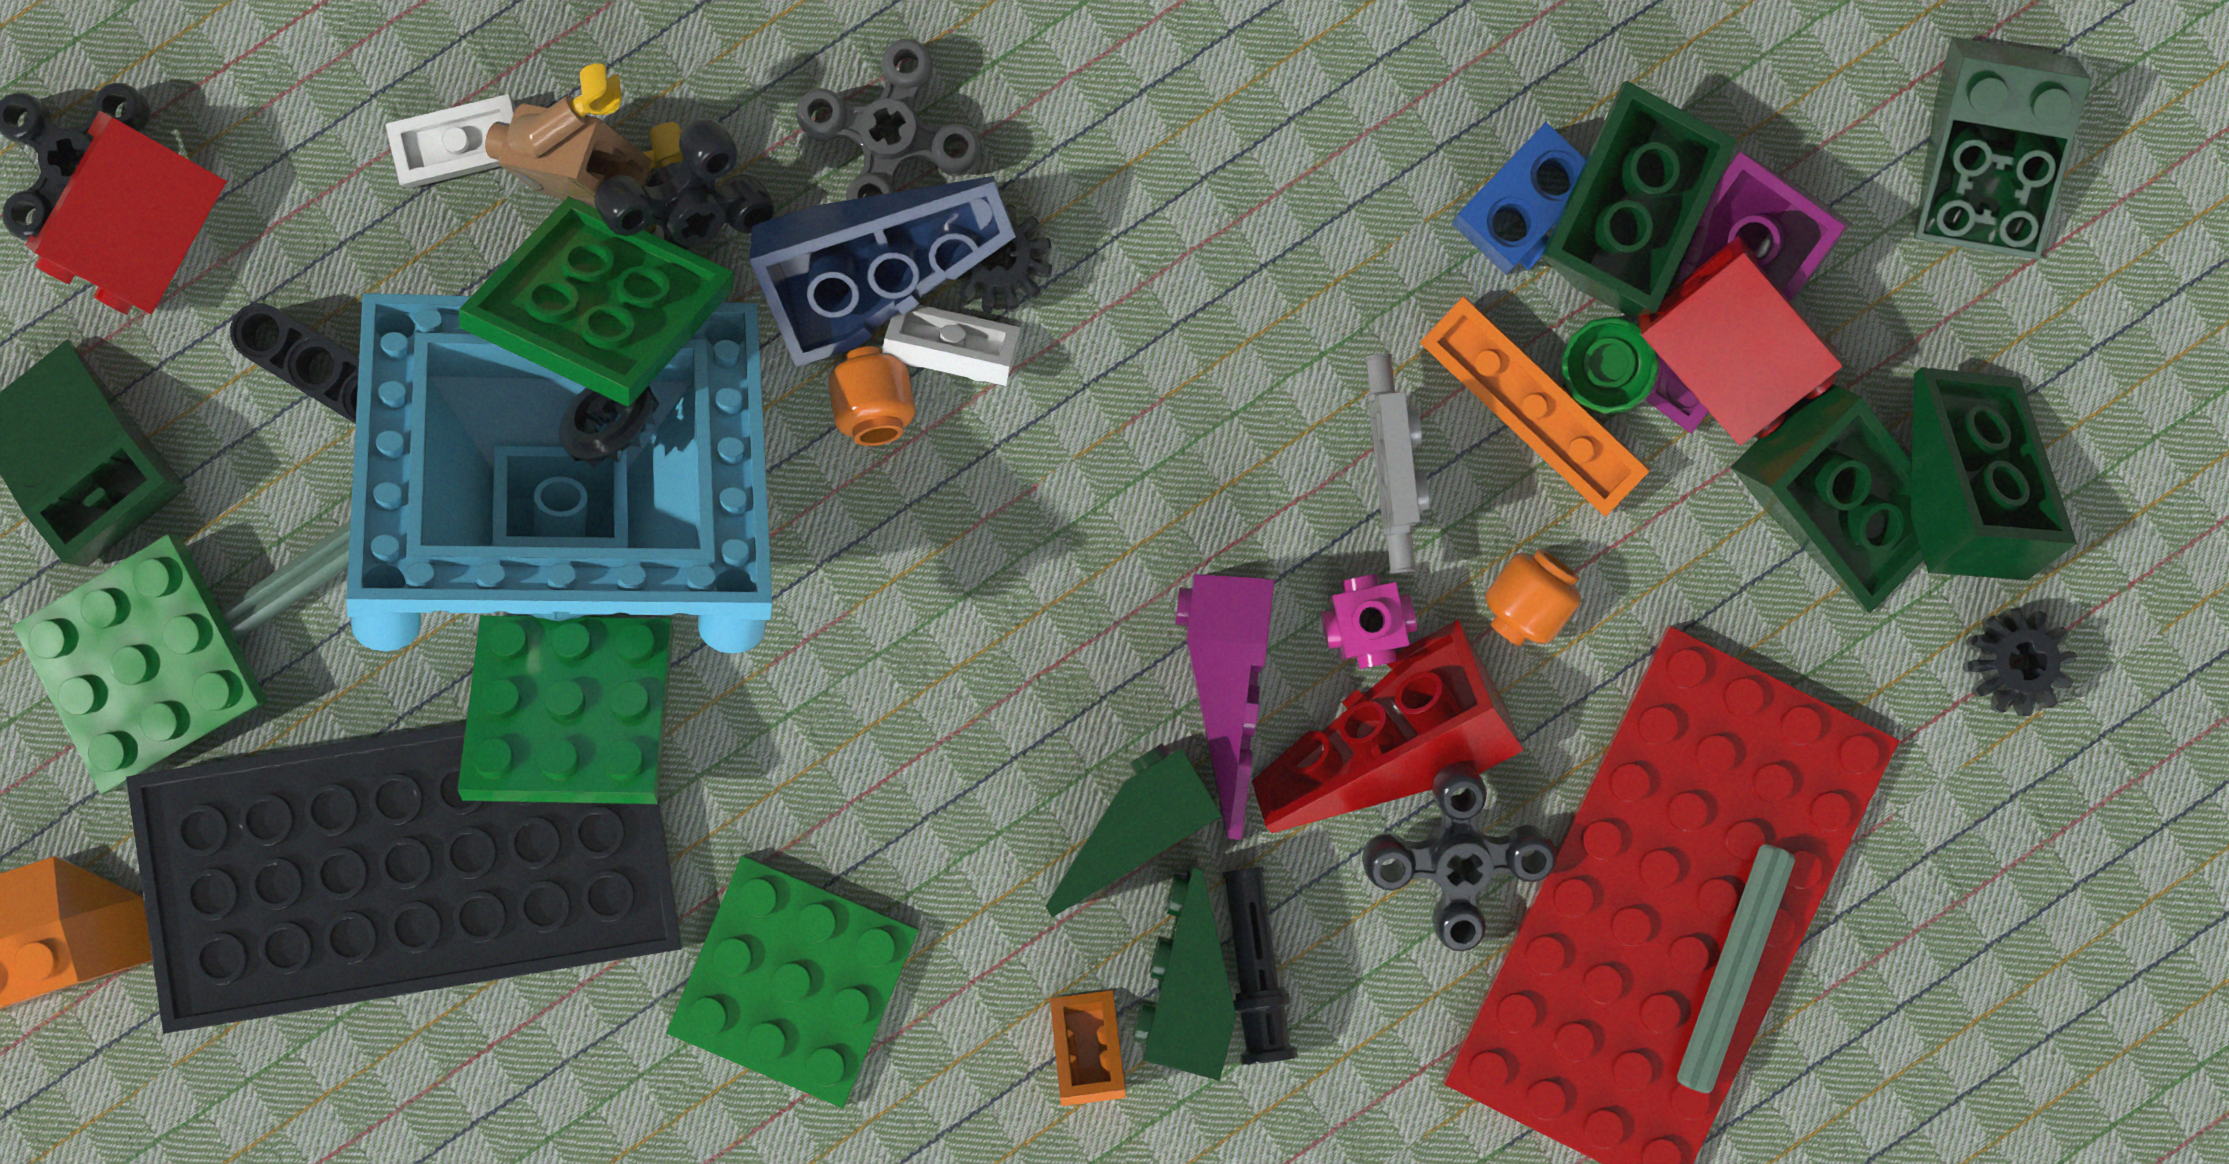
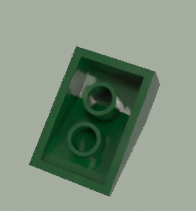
(1982, 479)
(1839, 492)
(1143, 819)

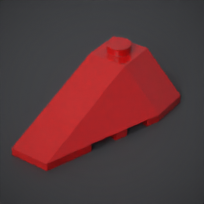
(1395, 737)

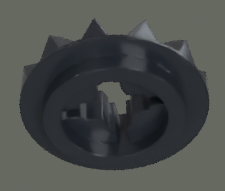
(589, 410)

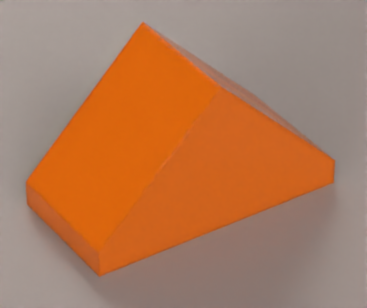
(1087, 1048)

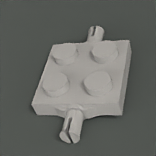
(1394, 437)

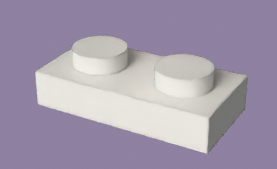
(446, 141)
(953, 343)

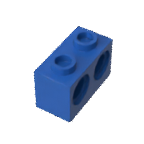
(1518, 192)

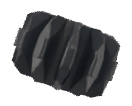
(1004, 282)
(2023, 638)

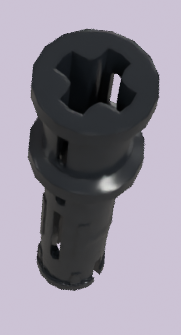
(1260, 998)

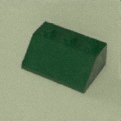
(1637, 201)

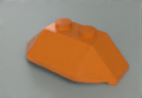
(65, 929)

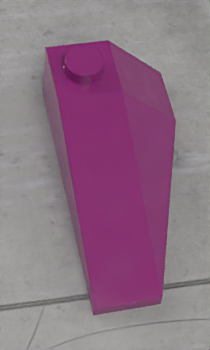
(1783, 228)
(1226, 652)

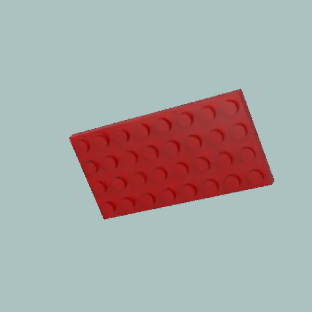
(1642, 895)

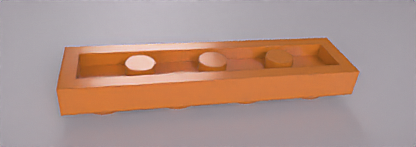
(1535, 405)

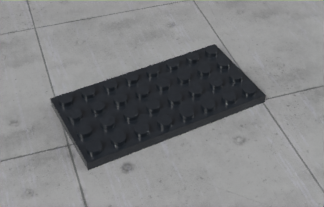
(373, 880)

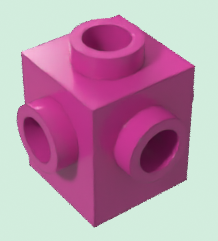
(1344, 630)

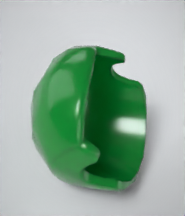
(1609, 365)

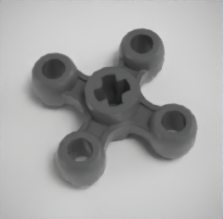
(897, 105)

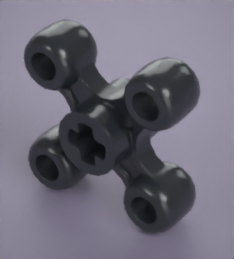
(56, 148)
(684, 193)
(1461, 837)

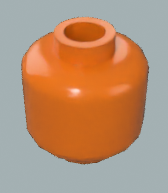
(871, 396)
(1533, 598)

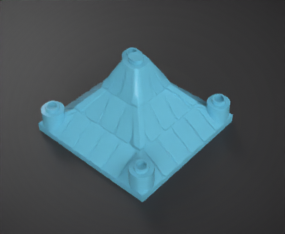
(485, 512)

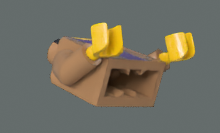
(573, 153)

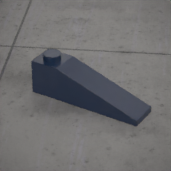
(860, 261)

